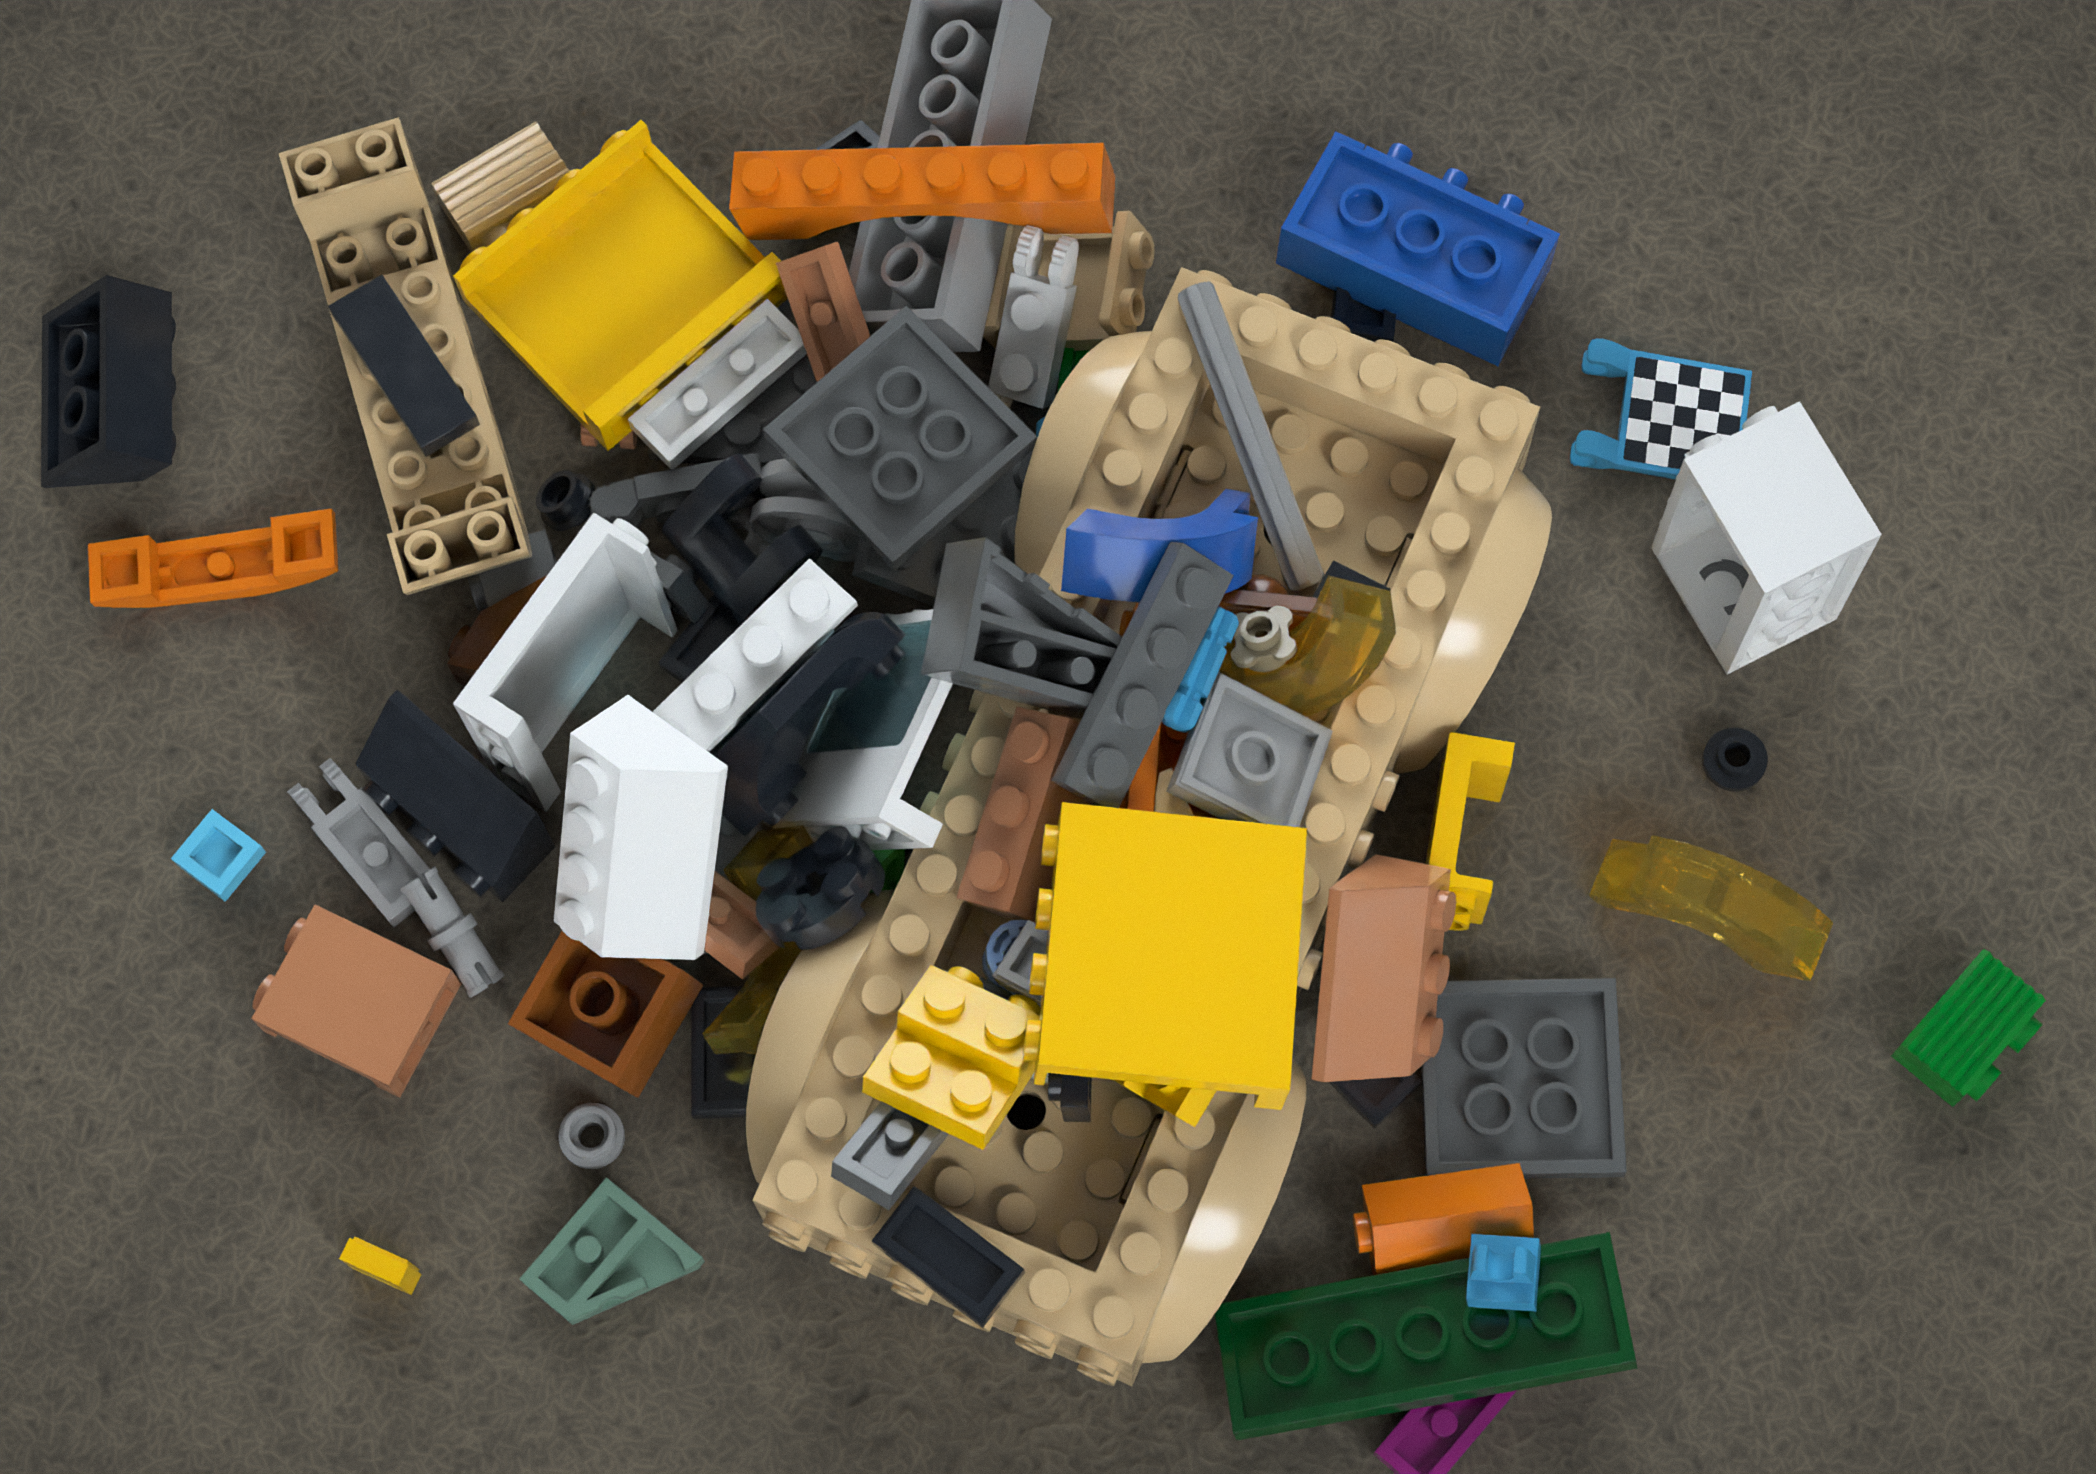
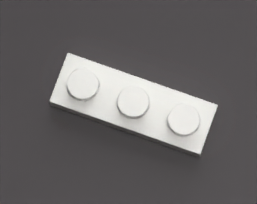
(718, 384)

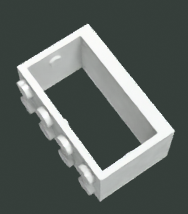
(1780, 512)

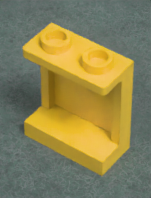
(1476, 770)

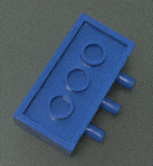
(1417, 246)

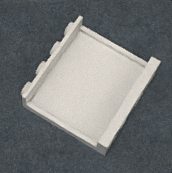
(559, 650)

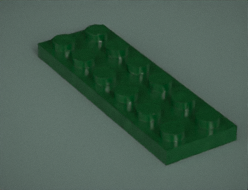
(1416, 1343)

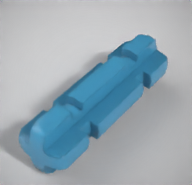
(1199, 678)

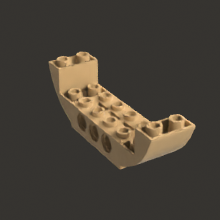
(370, 219)

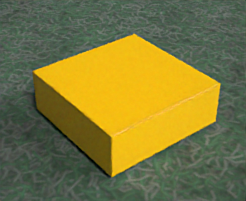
(381, 1265)

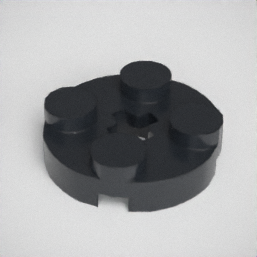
(818, 890)

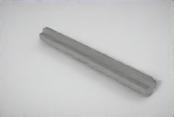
(1250, 436)

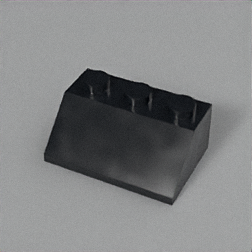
(107, 385)
(451, 800)

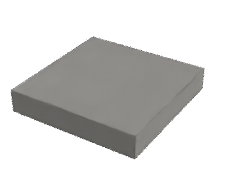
(1249, 757)

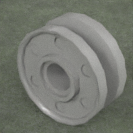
(795, 502)

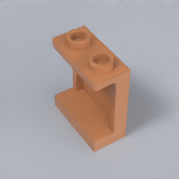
(355, 998)

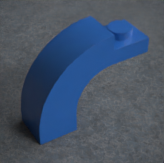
(1119, 554)

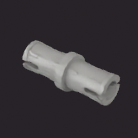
(452, 932)

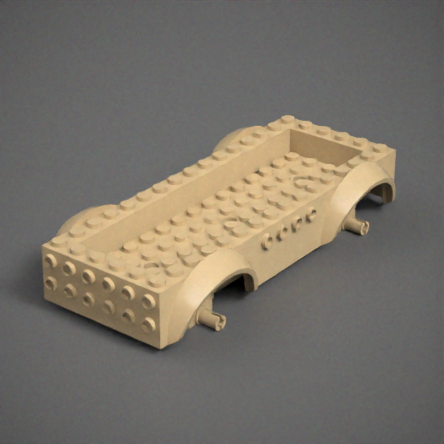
(1137, 1215)

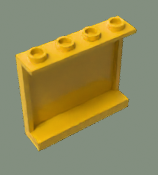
(617, 282)
(1168, 951)

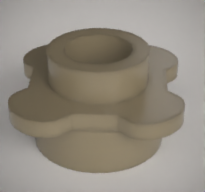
(1265, 652)

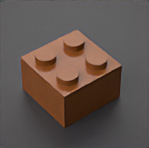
(606, 1011)

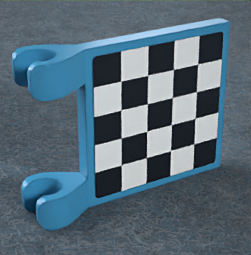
(1663, 409)

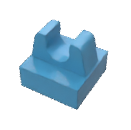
(1503, 1272)

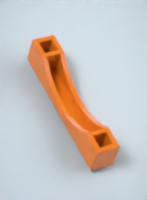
(1020, 185)

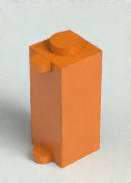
(1434, 1215)

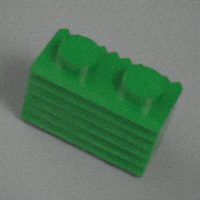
(1970, 1029)

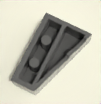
(1013, 634)

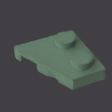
(607, 1257)

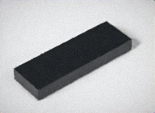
(404, 365)

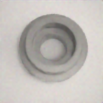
(591, 1115)

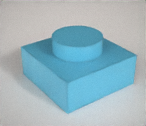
(218, 855)

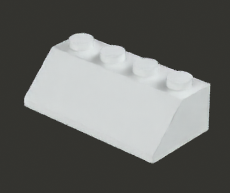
(638, 836)

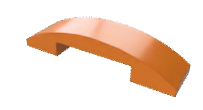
(214, 567)

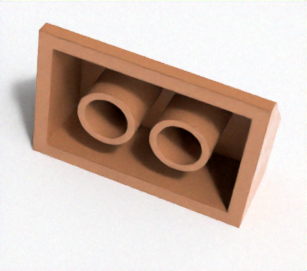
(1382, 970)

